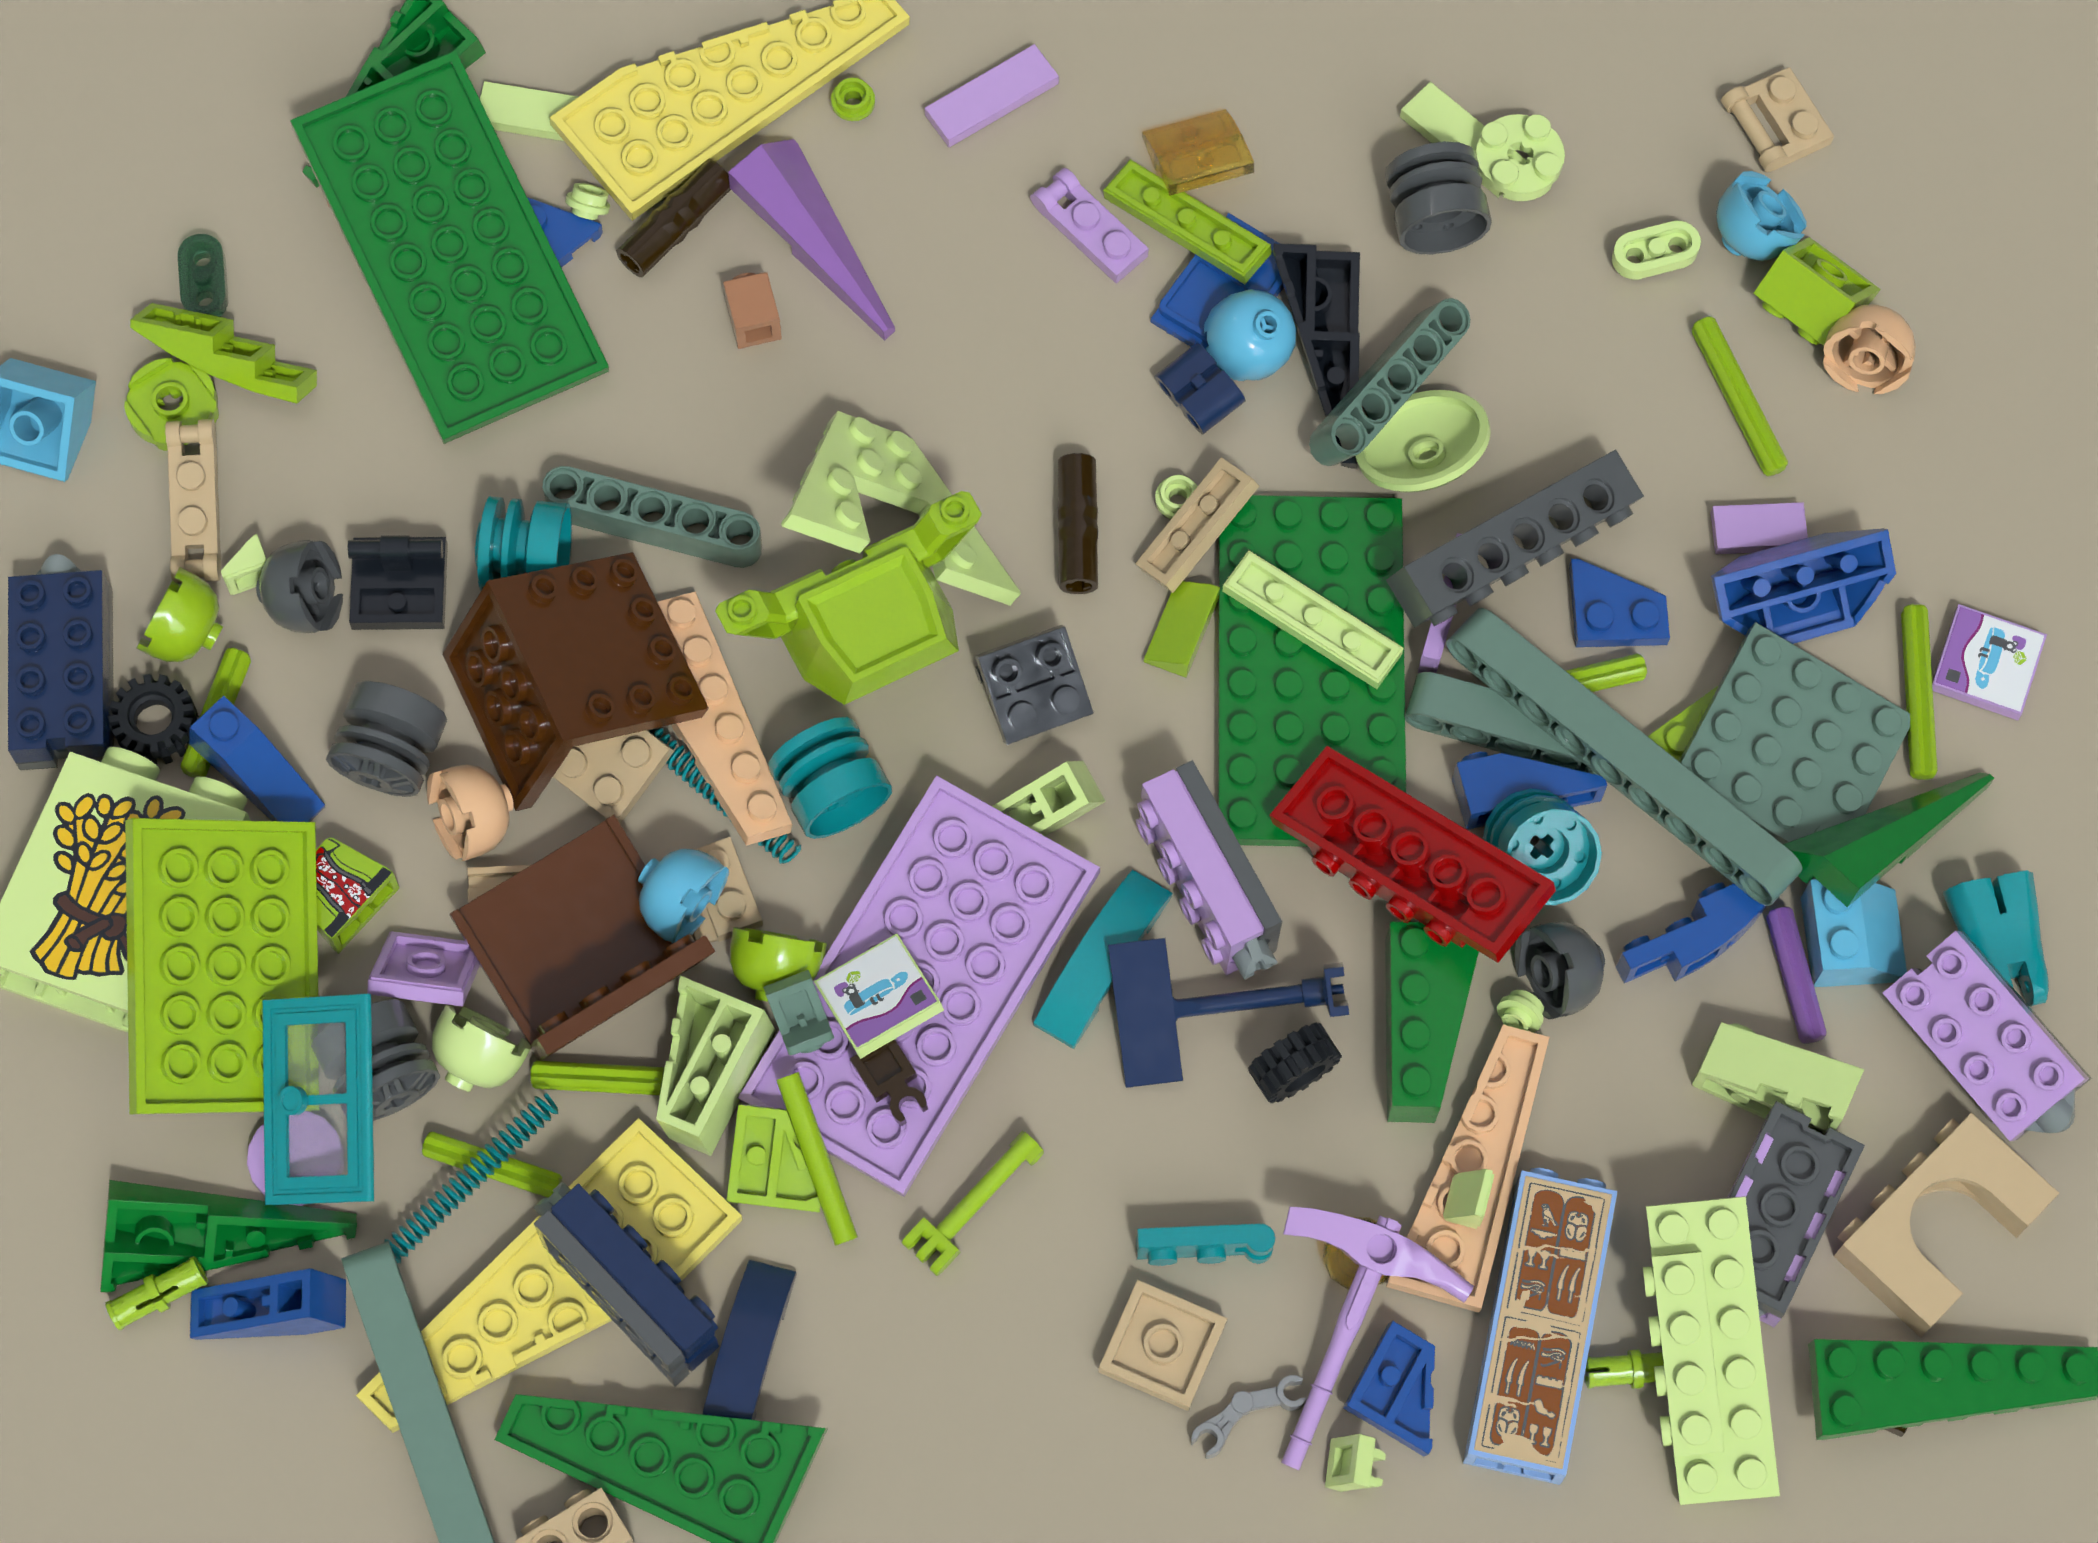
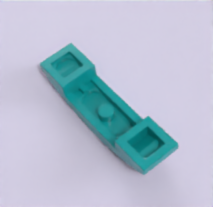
(1088, 973)

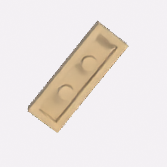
(1197, 525)

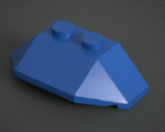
(1806, 584)

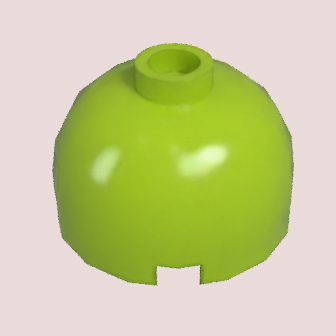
(183, 620)
(768, 957)

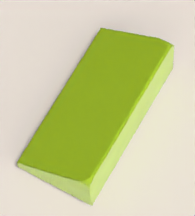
(1182, 627)

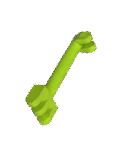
(1021, 1149)

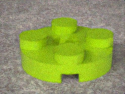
(166, 378)

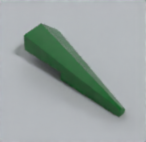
(416, 36)
(1863, 849)
(163, 1227)

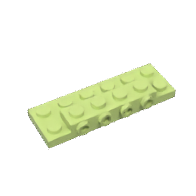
(1710, 1351)

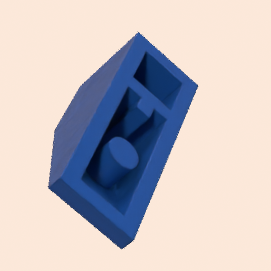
(253, 764)
(1487, 780)
(270, 1306)

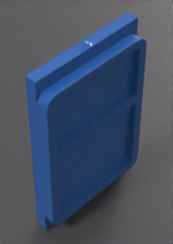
(1203, 287)

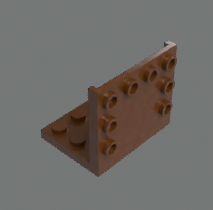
(567, 664)
(571, 939)

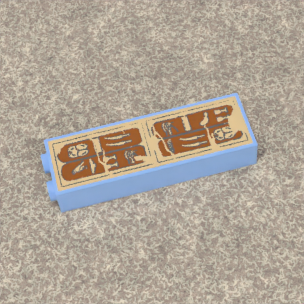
(1541, 1326)

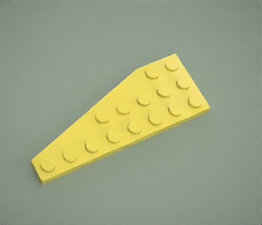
(663, 120)
(528, 1301)

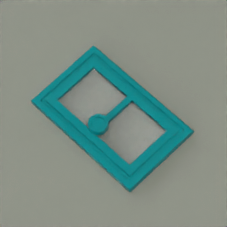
(318, 1100)

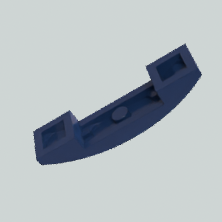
(749, 1341)

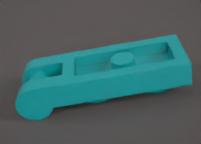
(1206, 1243)

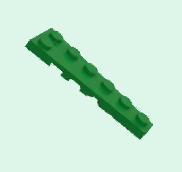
(1907, 1384)

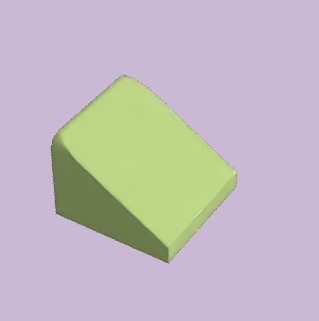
(245, 567)
(1469, 1197)

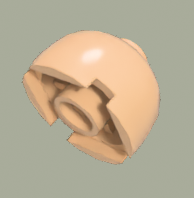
(1870, 349)
(471, 810)

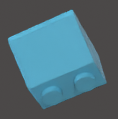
(43, 418)
(1853, 942)

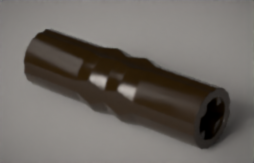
(674, 218)
(1077, 523)

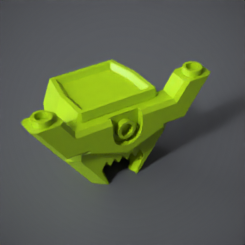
(869, 615)

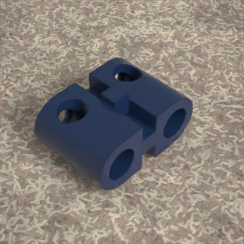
(1200, 388)

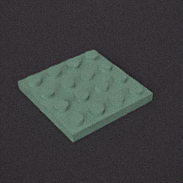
(1793, 739)

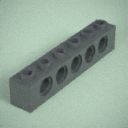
(1421, 585)

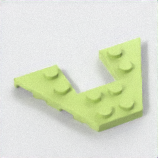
(893, 469)

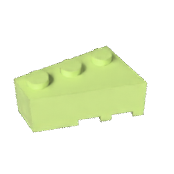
(709, 1063)
(1760, 1070)

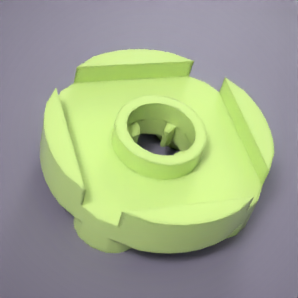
(1522, 133)

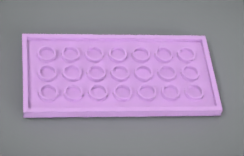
(980, 917)

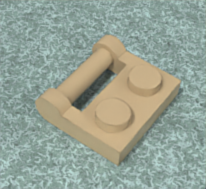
(1787, 112)

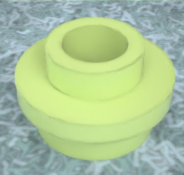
(588, 201)
(1172, 486)
(1521, 1010)

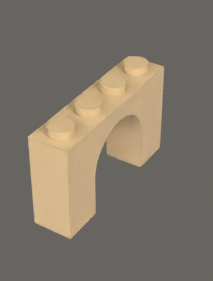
(1965, 1162)

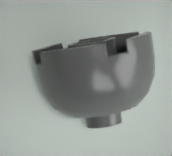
(300, 587)
(1561, 966)

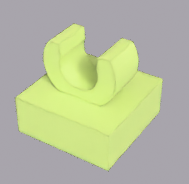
(1352, 1462)

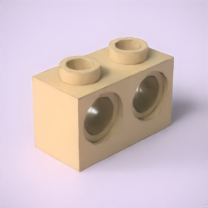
(568, 1524)

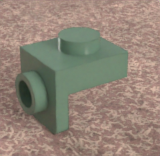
(799, 1013)

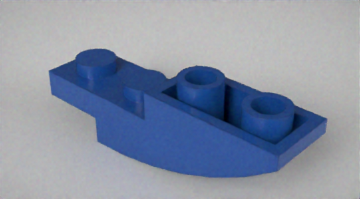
(1719, 922)

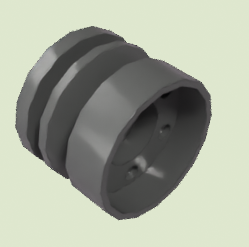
(1438, 198)
(386, 738)
(398, 1062)

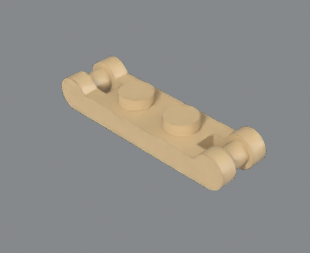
(194, 499)

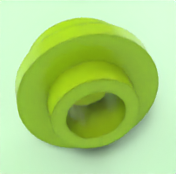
(853, 89)

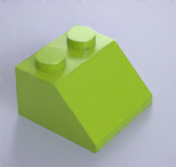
(1813, 289)

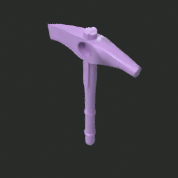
(1378, 1252)

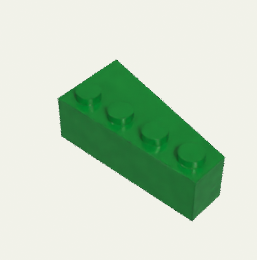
(1423, 1018)

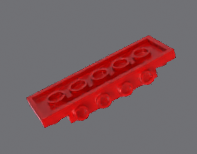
(1411, 857)

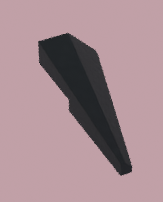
(1326, 311)

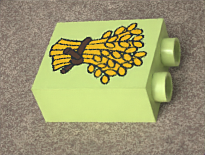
(68, 893)

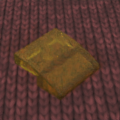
(1198, 151)

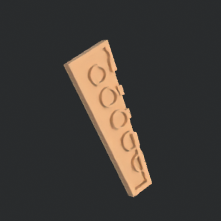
(724, 738)
(1485, 1138)

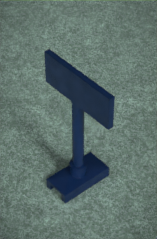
(1150, 1012)

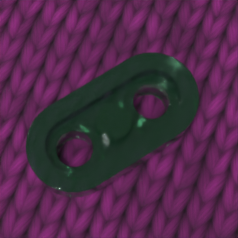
(202, 281)

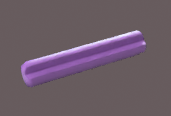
(1796, 975)

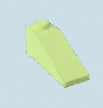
(1054, 798)

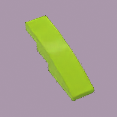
(212, 347)

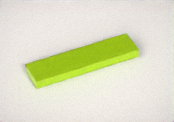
(1188, 222)

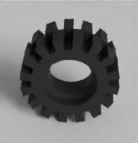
(142, 696)
(1294, 1062)

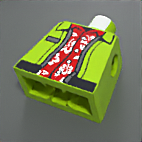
(348, 891)

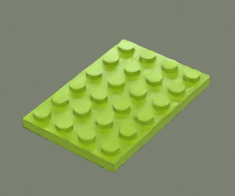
(211, 932)

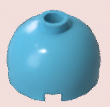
(1758, 220)
(1250, 335)
(679, 891)

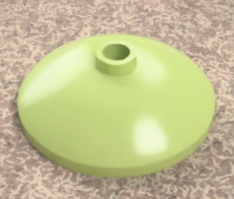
(1427, 442)

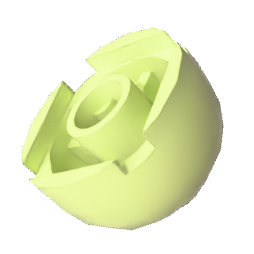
(475, 1049)

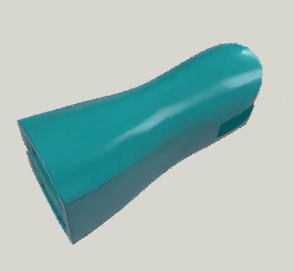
(2005, 927)

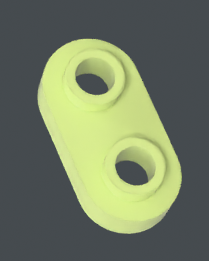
(1653, 249)

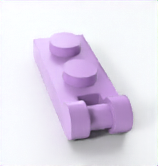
(1090, 226)

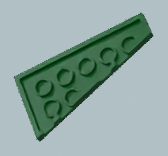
(693, 1470)

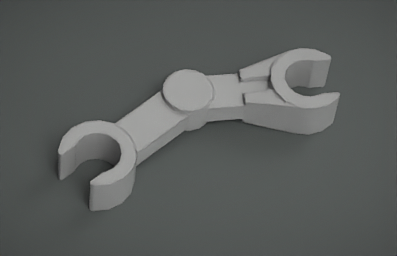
(1243, 1404)

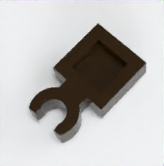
(887, 1073)

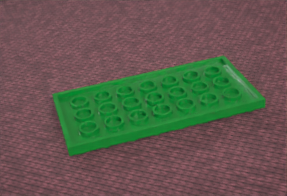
(449, 246)
(1280, 695)

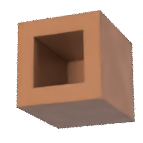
(752, 309)

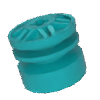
(516, 546)
(830, 777)
(1567, 846)

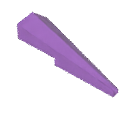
(790, 200)

